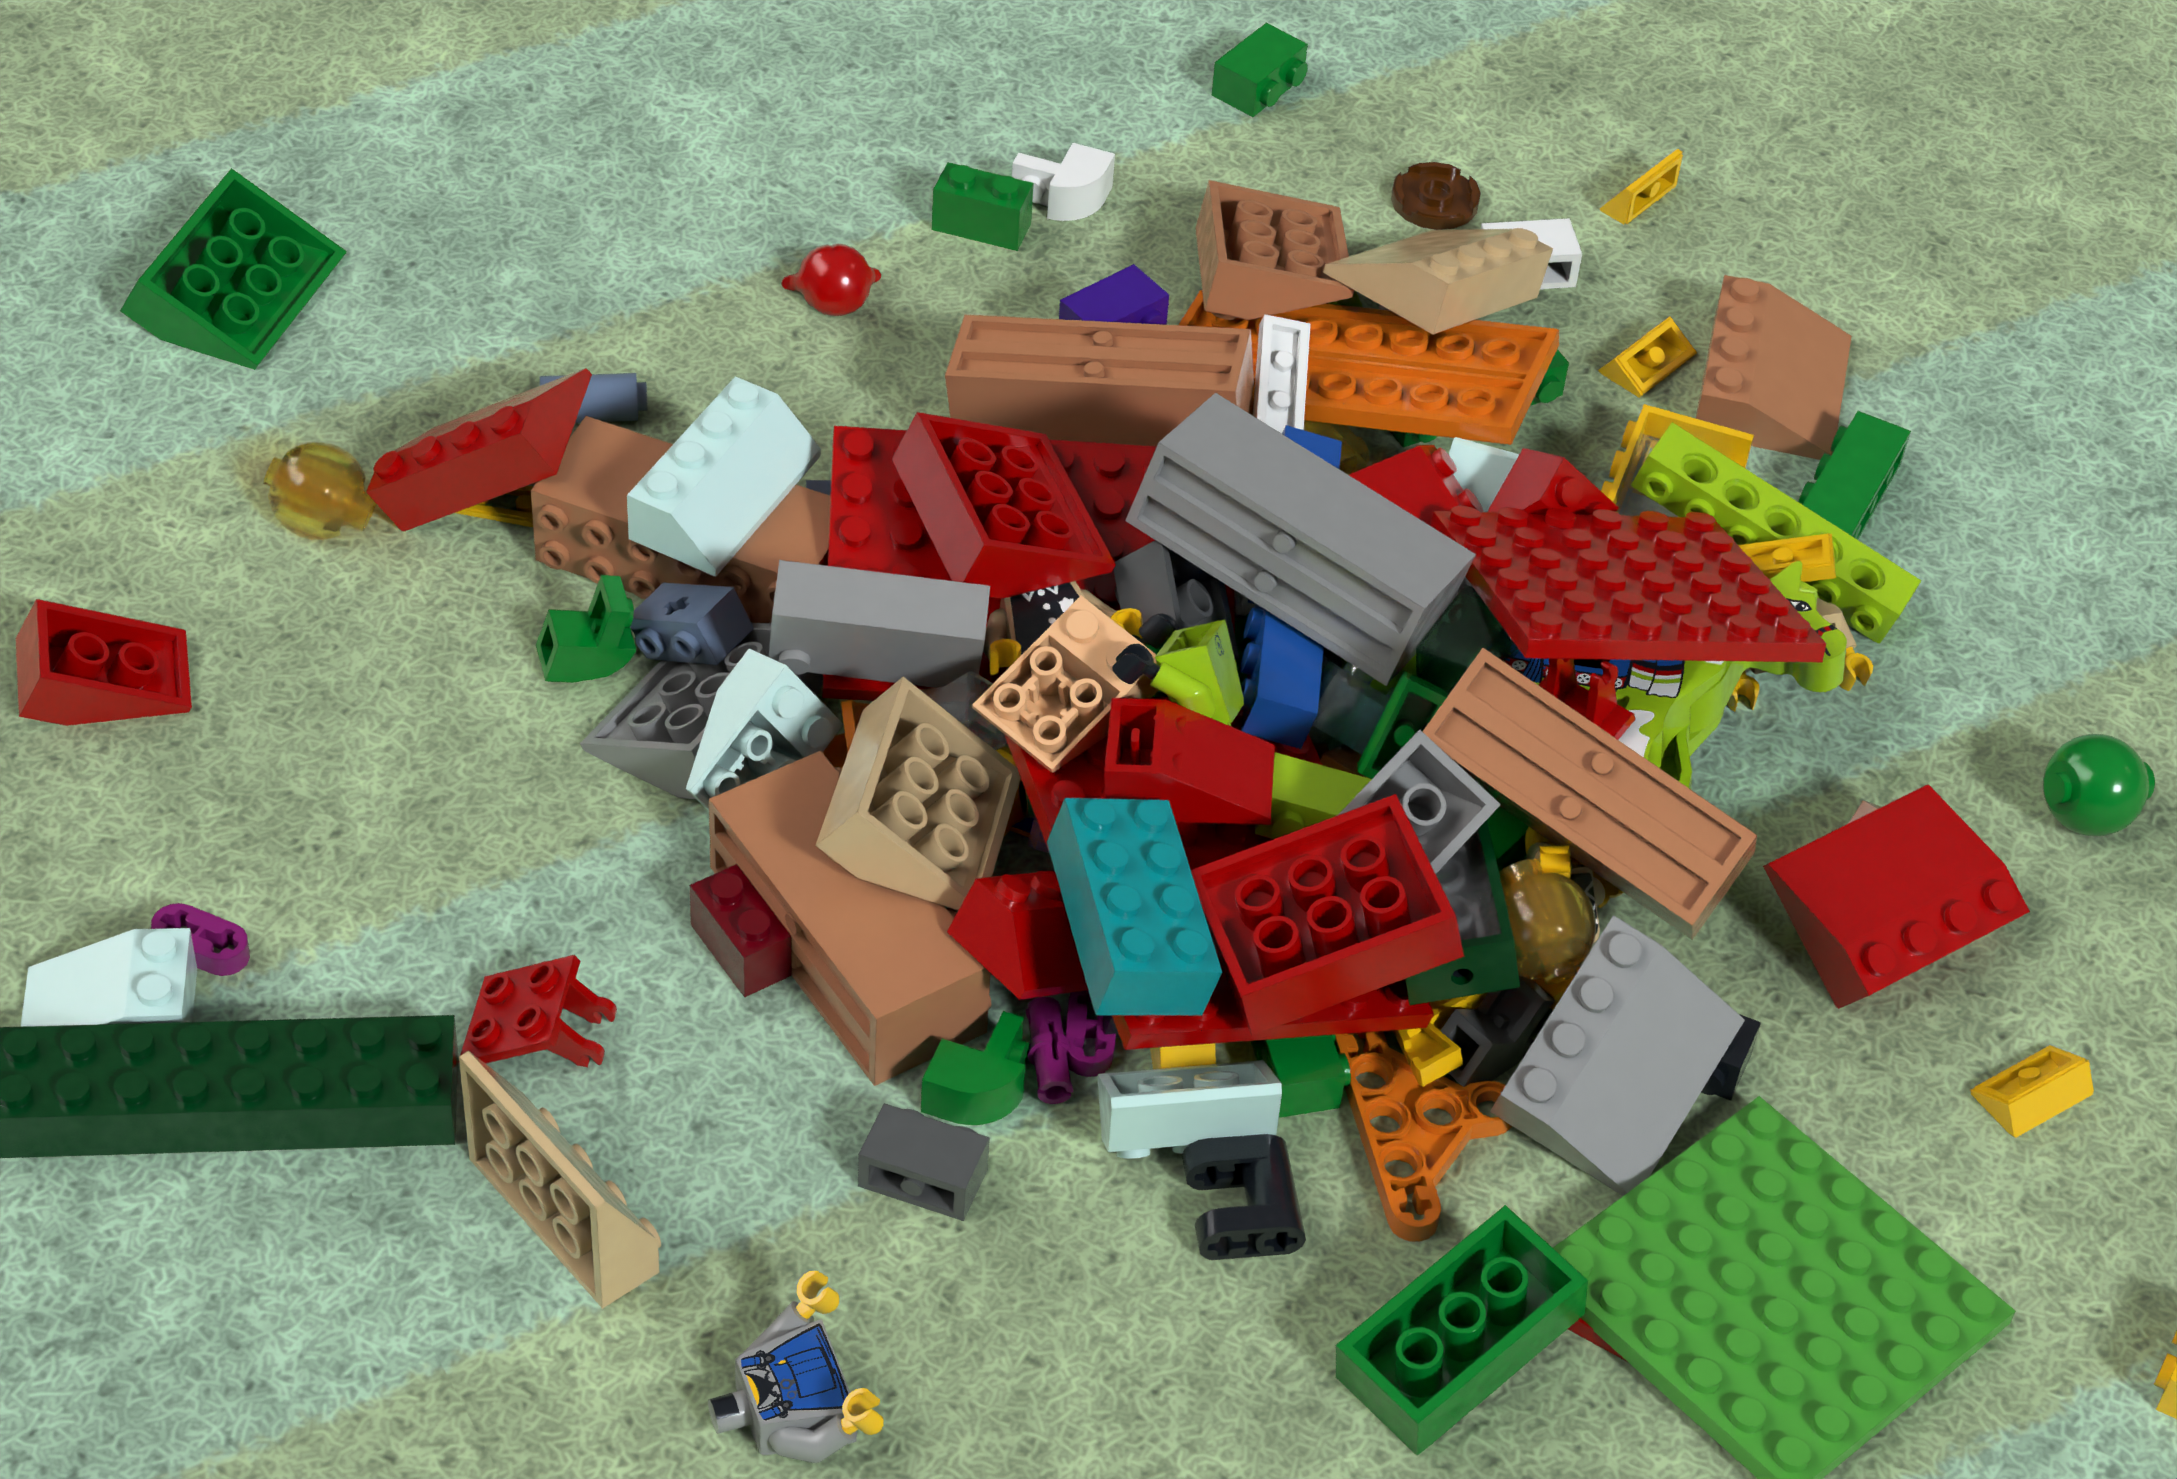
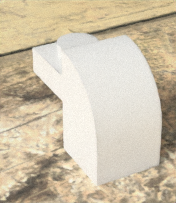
(1069, 188)

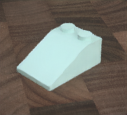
(116, 981)

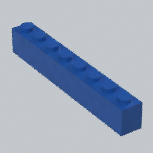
(1280, 660)

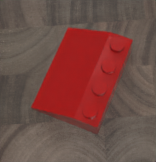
(479, 454)
(998, 506)
(1893, 894)
(1326, 914)

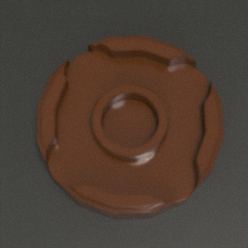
(1435, 207)

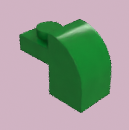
(590, 642)
(976, 1084)

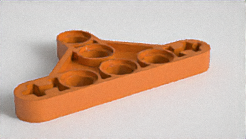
(1418, 1141)

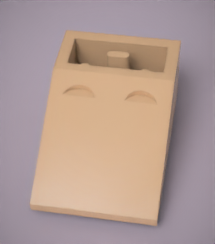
(1063, 686)

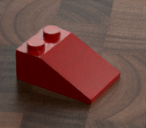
(1418, 482)
(98, 667)

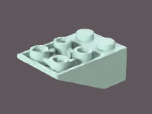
(758, 725)

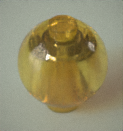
(318, 491)
(1548, 920)

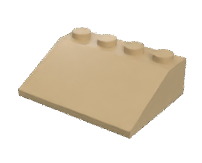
(1448, 274)
(919, 800)
(555, 1187)

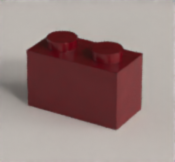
(740, 930)

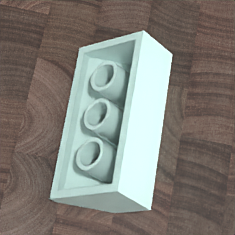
(721, 478)

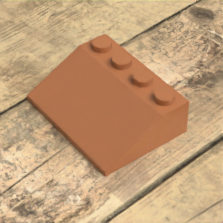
(1266, 252)
(1774, 370)

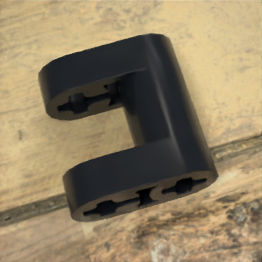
(1273, 1214)

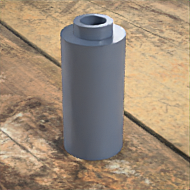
(611, 397)

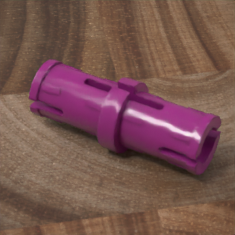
(1049, 1050)

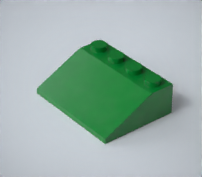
(233, 275)

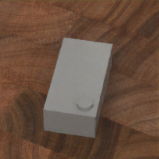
(877, 624)

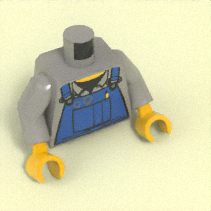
(795, 1387)

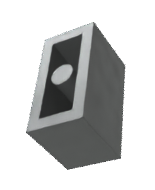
(923, 1161)

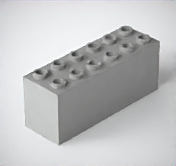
(1298, 537)

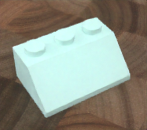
(1186, 1106)

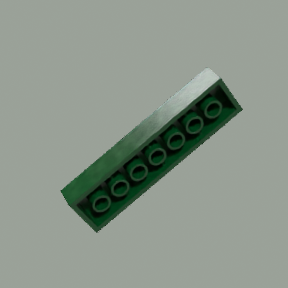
(227, 1086)

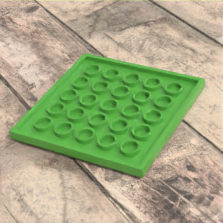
(1777, 1296)

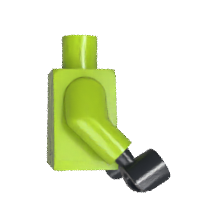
(1191, 668)

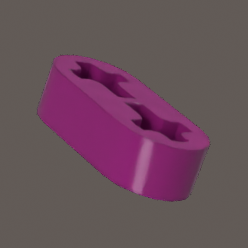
(206, 933)
(1078, 1029)

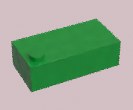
(1461, 1329)

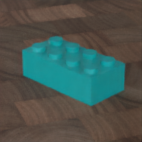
(1133, 907)

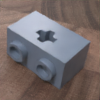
(690, 623)

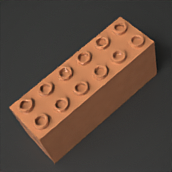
(1094, 376)
(584, 523)
(1591, 794)
(859, 950)

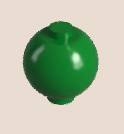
(2097, 784)

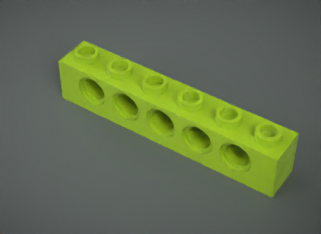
(1695, 477)

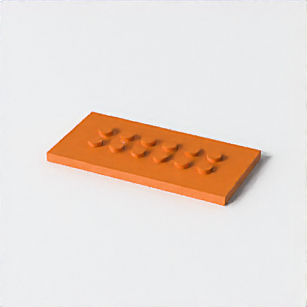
(1397, 377)

